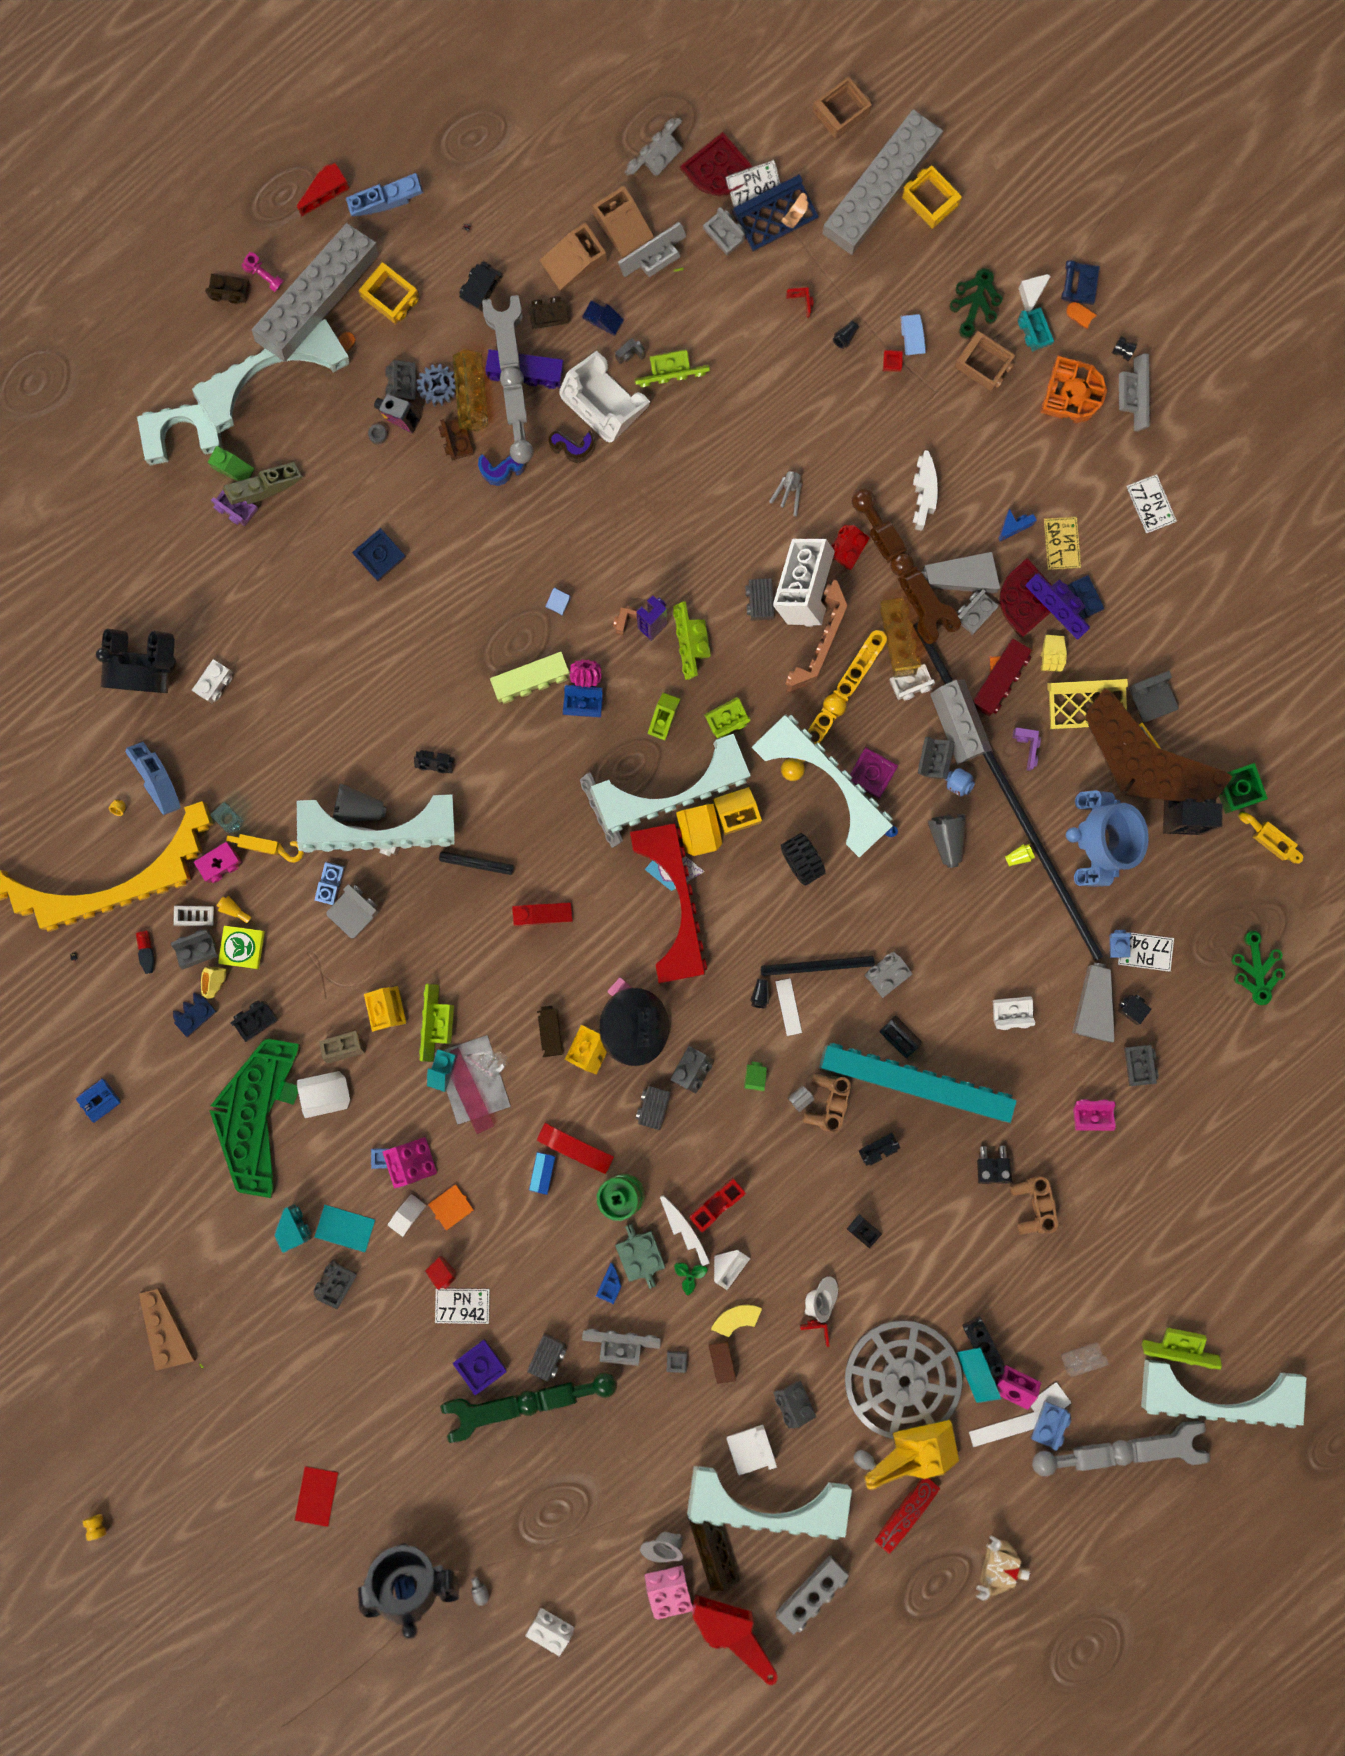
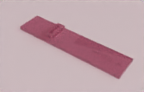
(470, 1095)

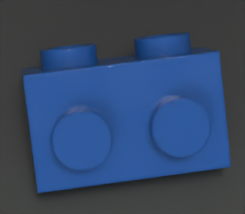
(582, 701)

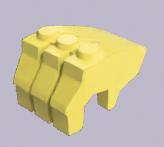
(1053, 653)

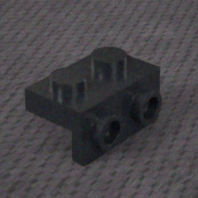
(254, 1020)

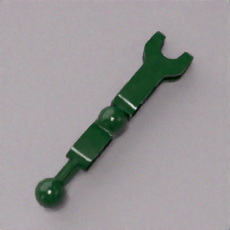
(526, 1403)

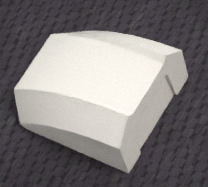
(323, 1094)

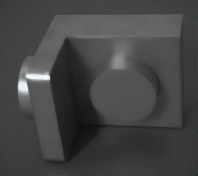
(626, 352)

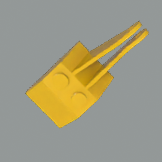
(918, 1453)

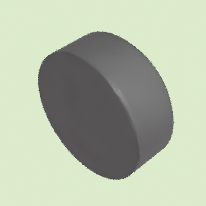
(377, 434)

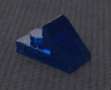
(603, 317)

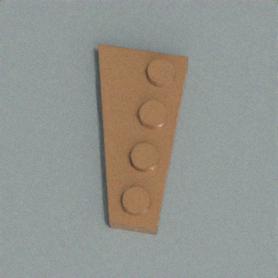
(163, 1332)

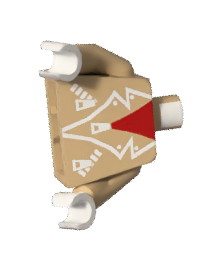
(1000, 1569)

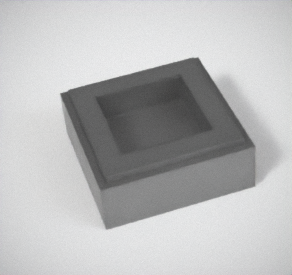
(676, 1361)

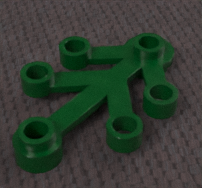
(976, 299)

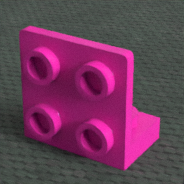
(409, 1162)

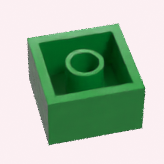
(1243, 789)

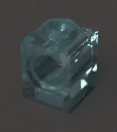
(220, 814)

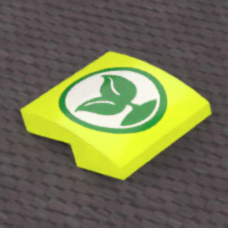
(241, 947)

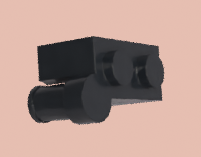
(480, 285)

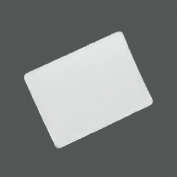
(1052, 1395)

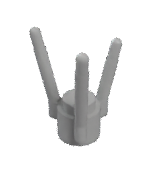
(791, 482)

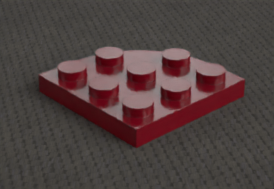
(714, 163)
(1018, 603)

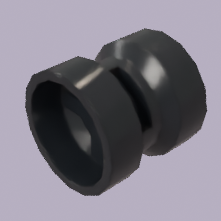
(1124, 348)

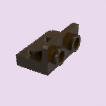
(227, 288)
(548, 313)

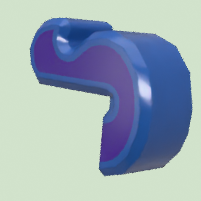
(501, 473)

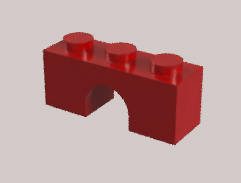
(717, 1204)

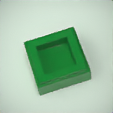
(287, 1092)

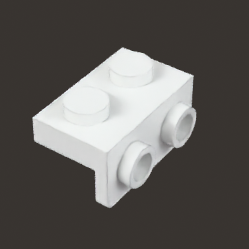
(907, 686)
(1013, 1013)
(550, 1632)

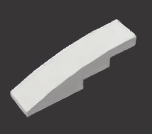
(680, 1224)

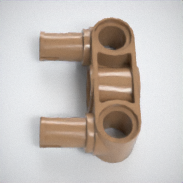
(836, 1103)
(1042, 1203)

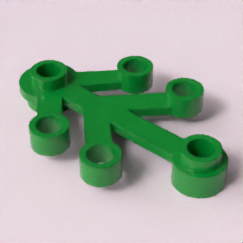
(1258, 970)

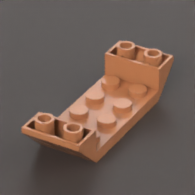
(835, 600)

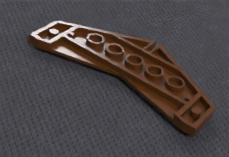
(1135, 757)

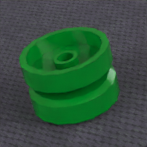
(622, 1207)

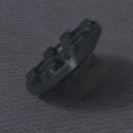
(634, 1026)

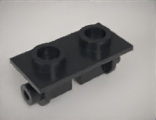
(424, 761)
(872, 1153)

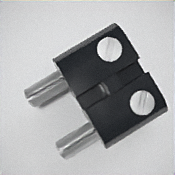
(994, 1170)

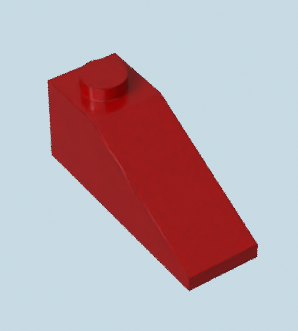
(325, 186)
(541, 914)

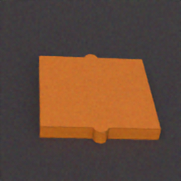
(451, 1207)

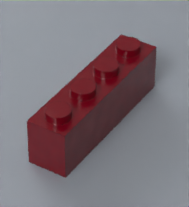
(1000, 678)

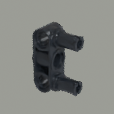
(977, 1334)

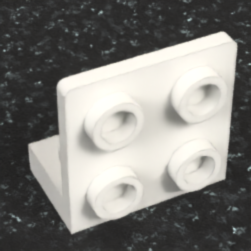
(751, 1450)

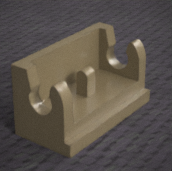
(341, 1047)

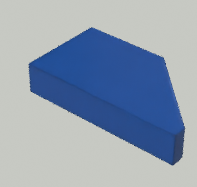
(610, 1285)

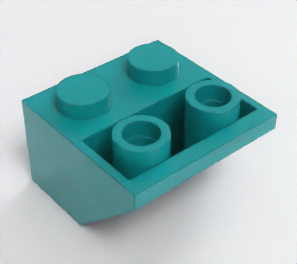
(291, 1229)

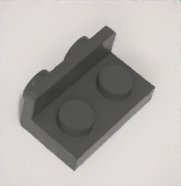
(401, 380)
(195, 949)
(334, 1284)

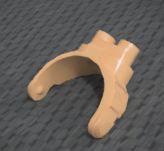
(796, 211)

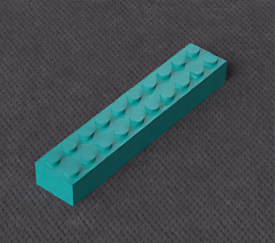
(924, 1085)

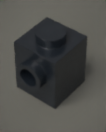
(1134, 1008)

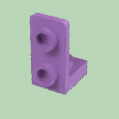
(1025, 735)

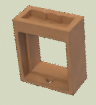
(826, 117)
(992, 347)

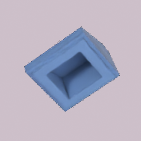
(558, 601)

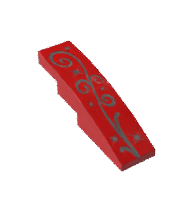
(906, 1515)

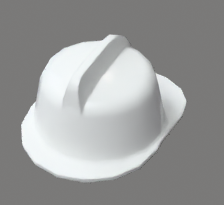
(821, 1301)

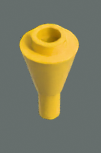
(229, 907)

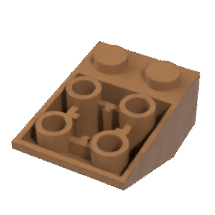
(622, 222)
(574, 257)

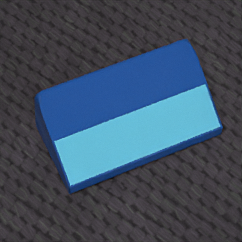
(542, 1173)

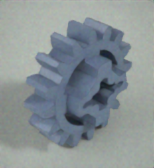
(430, 378)

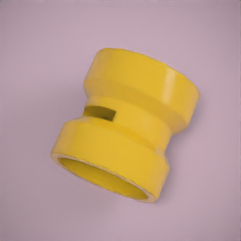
(94, 1527)

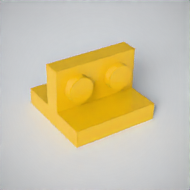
(384, 1008)
(587, 1050)

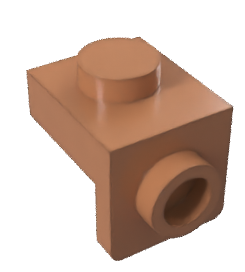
(620, 621)

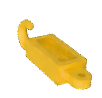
(1270, 836)
(265, 846)

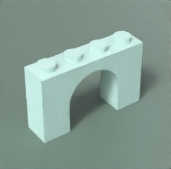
(155, 426)

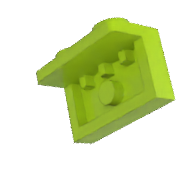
(727, 718)

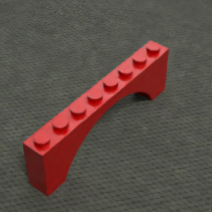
(663, 848)

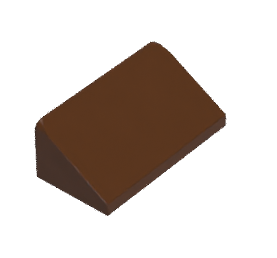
(722, 1362)

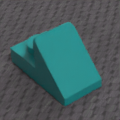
(441, 1070)

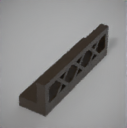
(709, 1555)

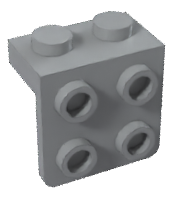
(352, 911)

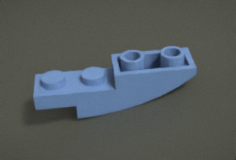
(383, 198)
(155, 777)

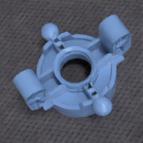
(1126, 837)

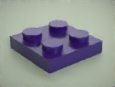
(479, 1367)

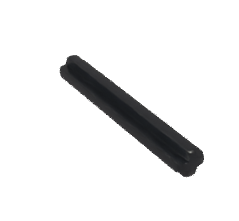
(477, 863)

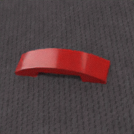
(575, 1148)

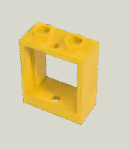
(944, 187)
(376, 280)

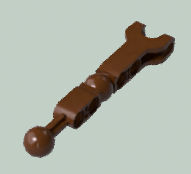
(911, 578)

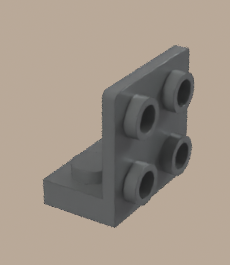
(1154, 697)

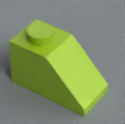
(663, 716)

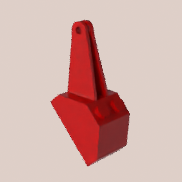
(732, 1628)

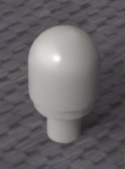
(864, 1460)
(479, 1592)

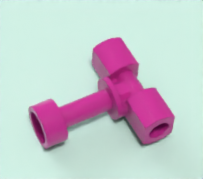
(250, 263)

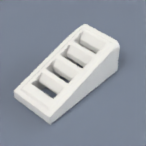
(209, 922)

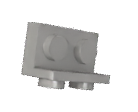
(977, 611)

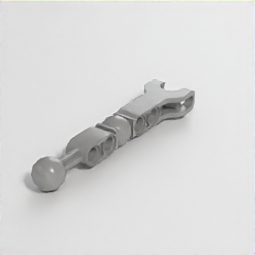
(511, 377)
(1123, 1452)

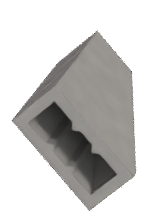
(964, 574)
(1095, 1006)

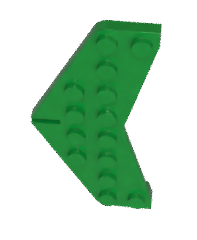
(245, 1125)

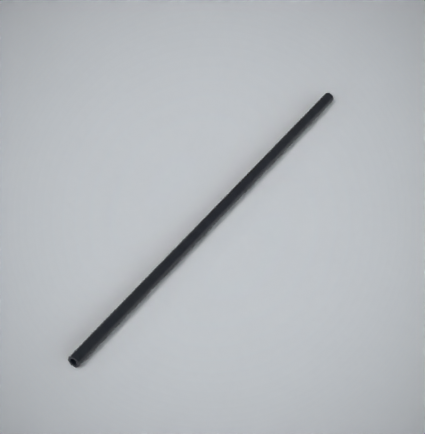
(1024, 821)

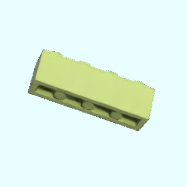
(530, 677)

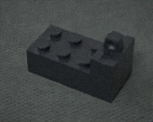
(1192, 817)

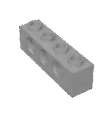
(797, 1622)

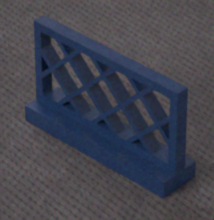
(763, 201)

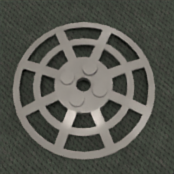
(898, 1368)

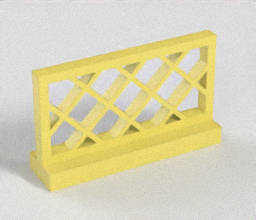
(1082, 688)

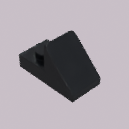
(864, 1231)

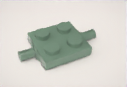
(640, 1256)

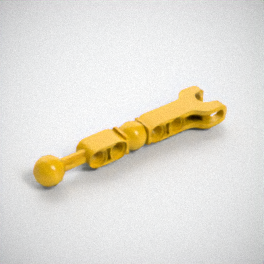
(836, 703)

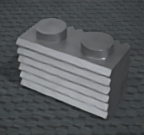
(761, 599)
(653, 1107)
(546, 1357)

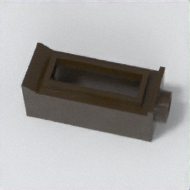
(550, 1031)

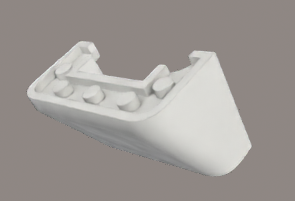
(600, 399)

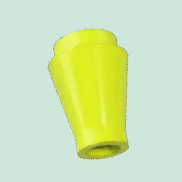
(1020, 855)

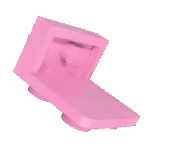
(668, 1592)

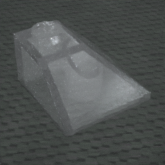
(488, 1063)

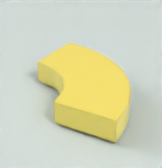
(736, 1317)

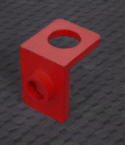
(804, 292)
(814, 1324)

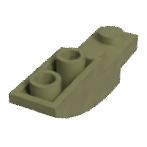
(263, 486)

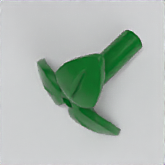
(689, 1284)

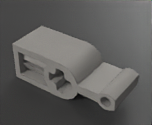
(801, 1098)

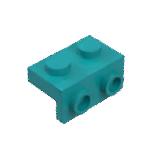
(1035, 329)

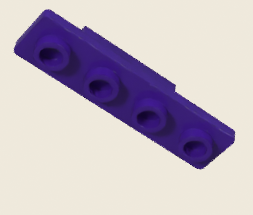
(1060, 603)

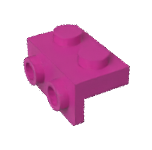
(1094, 1115)

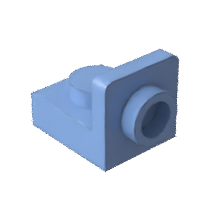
(1119, 944)

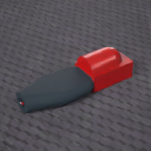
(145, 953)

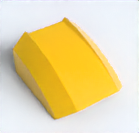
(699, 829)

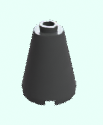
(357, 806)
(949, 837)

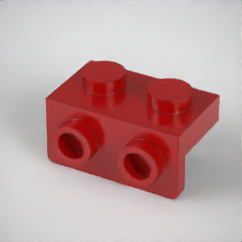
(849, 545)

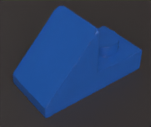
(1011, 527)

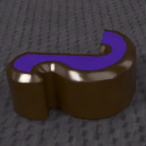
(572, 451)

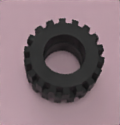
(803, 859)

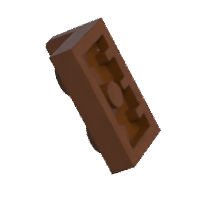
(457, 439)

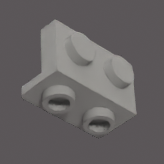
(724, 231)
(888, 974)

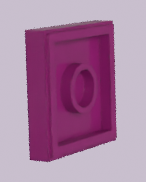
(873, 772)

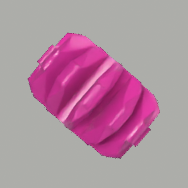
(585, 673)

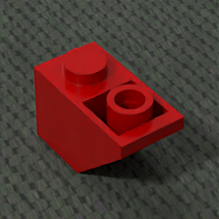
(441, 1273)

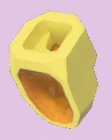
(212, 981)

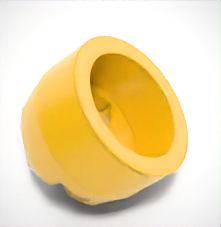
(117, 807)

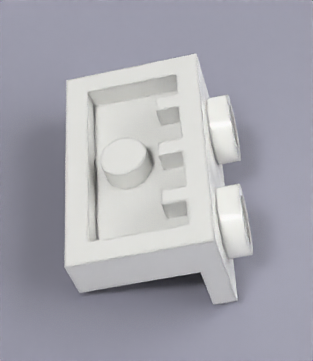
(213, 681)

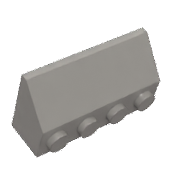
(960, 720)

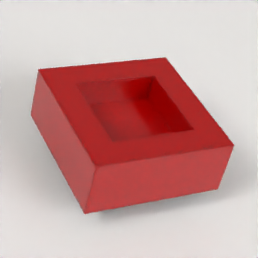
(892, 361)

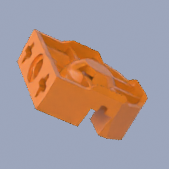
(1081, 389)

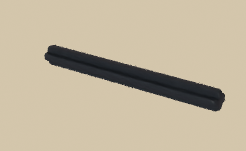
(822, 965)

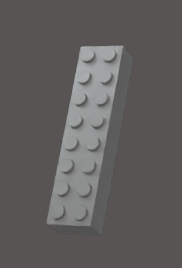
(882, 182)
(315, 292)

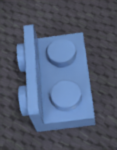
(1051, 1425)

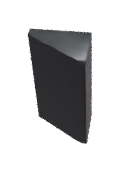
(901, 1037)

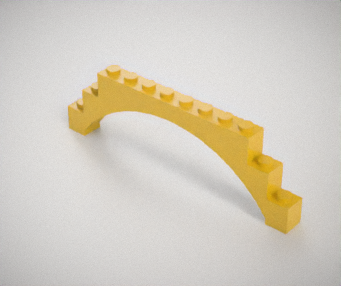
(163, 873)

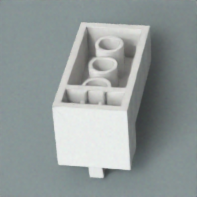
(804, 582)

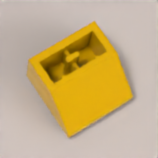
(737, 811)

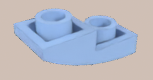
(913, 334)
(330, 883)

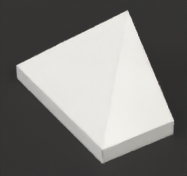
(728, 1266)

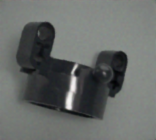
(136, 670)
(395, 1564)

